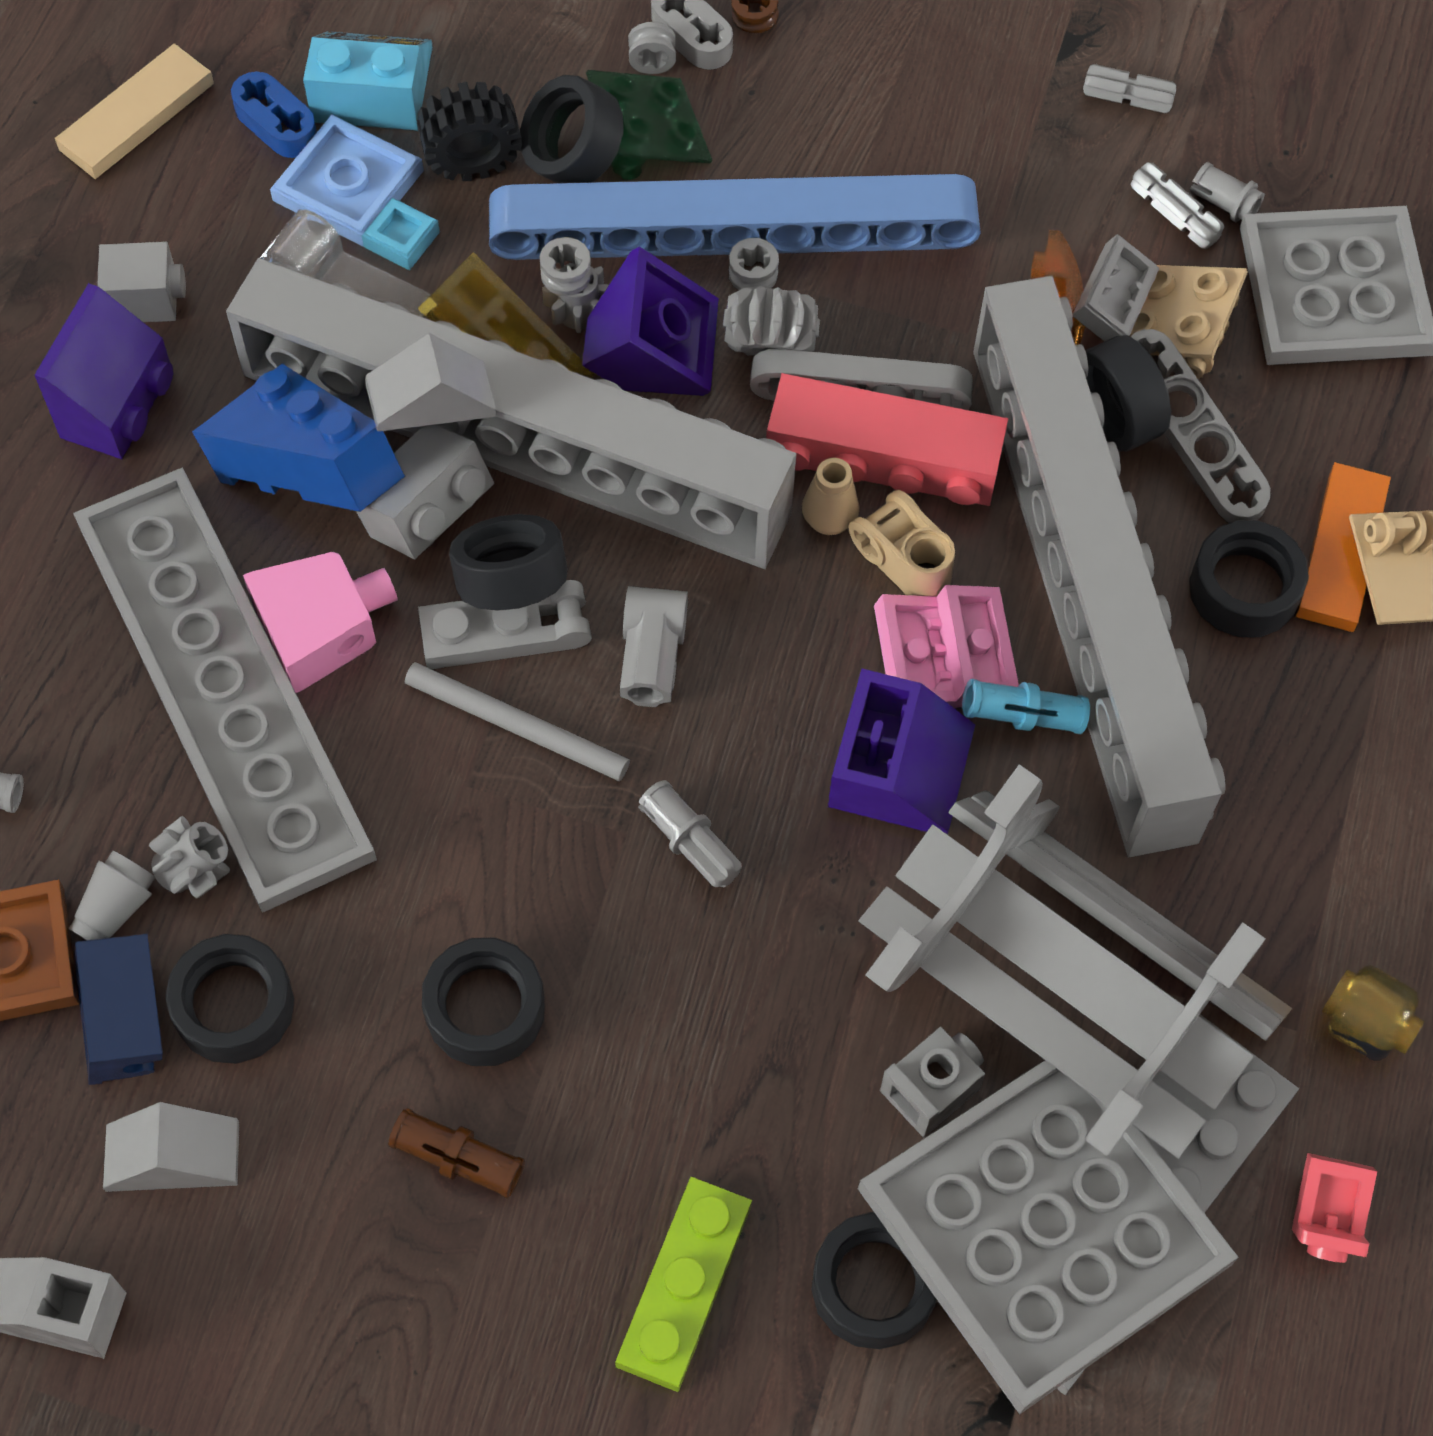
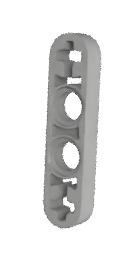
(915, 380)
(1202, 423)

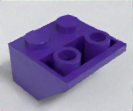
(900, 754)

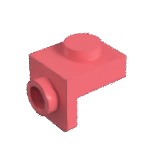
(1334, 1207)

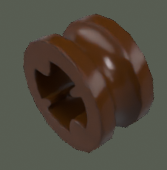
(755, 22)

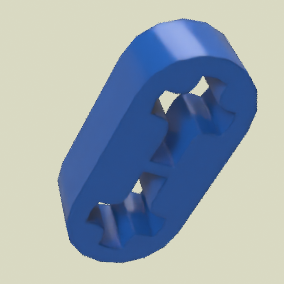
(266, 121)

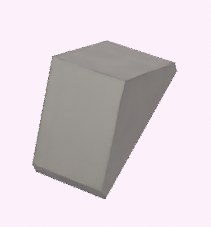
(429, 386)
(171, 1149)

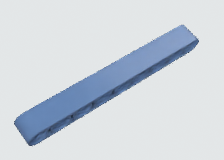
(717, 214)

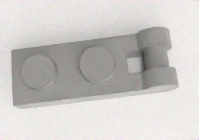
(467, 635)

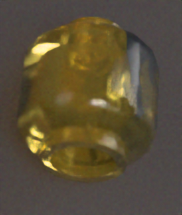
(1373, 1013)

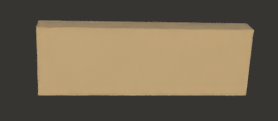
(134, 111)

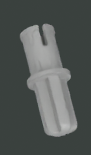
(690, 834)

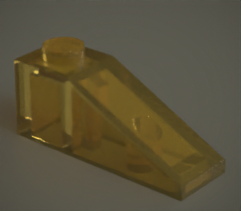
(488, 309)

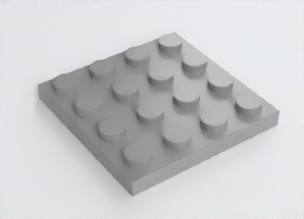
(1041, 1236)

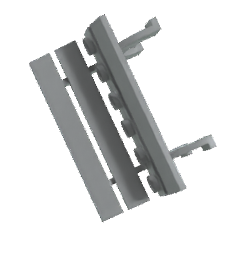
(1073, 966)

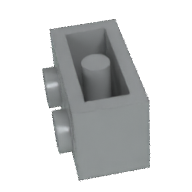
(439, 485)

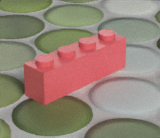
(890, 438)

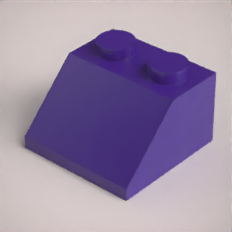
(103, 374)

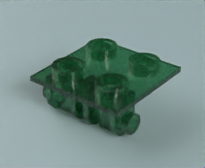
(655, 121)

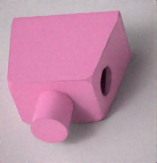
(317, 613)

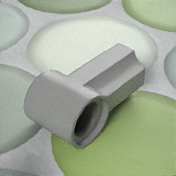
(652, 630)

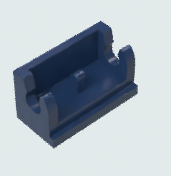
(117, 1007)

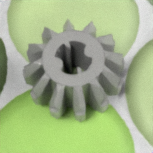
(770, 320)

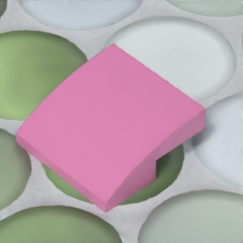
(947, 639)

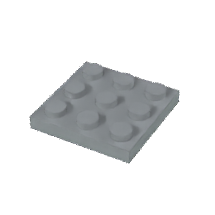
(1337, 285)

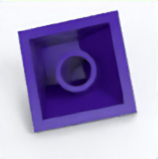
(653, 330)

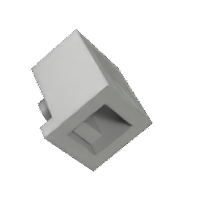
(931, 1100)

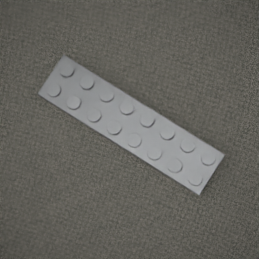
(225, 690)

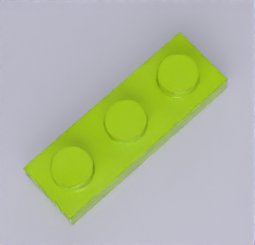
(683, 1284)

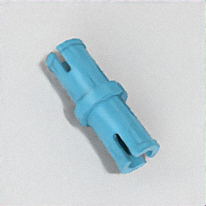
(1041, 709)

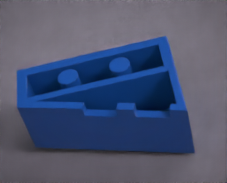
(299, 440)

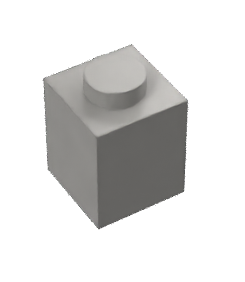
(142, 279)

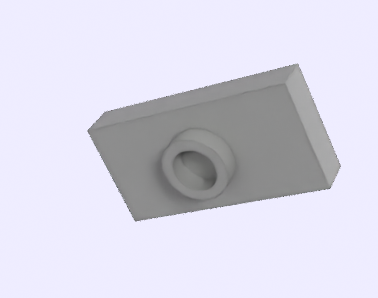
(1116, 290)

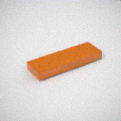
(1334, 567)

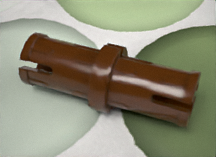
(456, 1152)

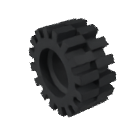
(469, 131)

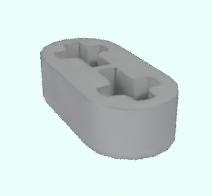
(697, 22)

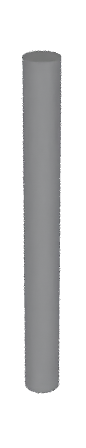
(517, 721)

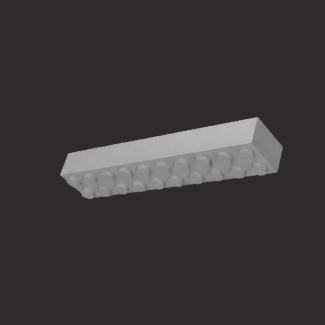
(549, 422)
(1096, 570)

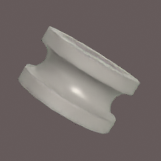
(652, 48)
(565, 250)
(747, 253)

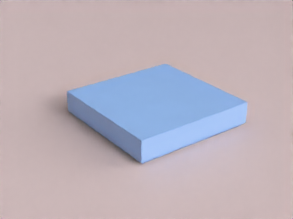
(346, 177)

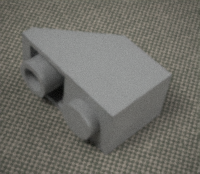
(59, 1304)

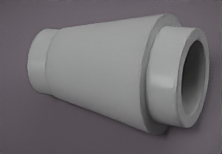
(111, 897)

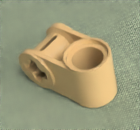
(900, 539)

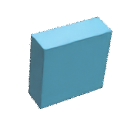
(400, 233)

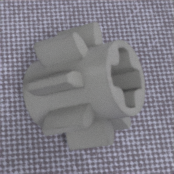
(576, 308)
(189, 857)

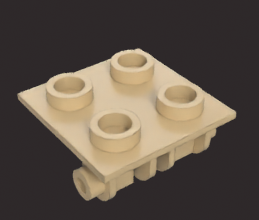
(1192, 310)
(1397, 563)

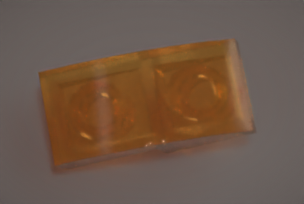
(1061, 263)

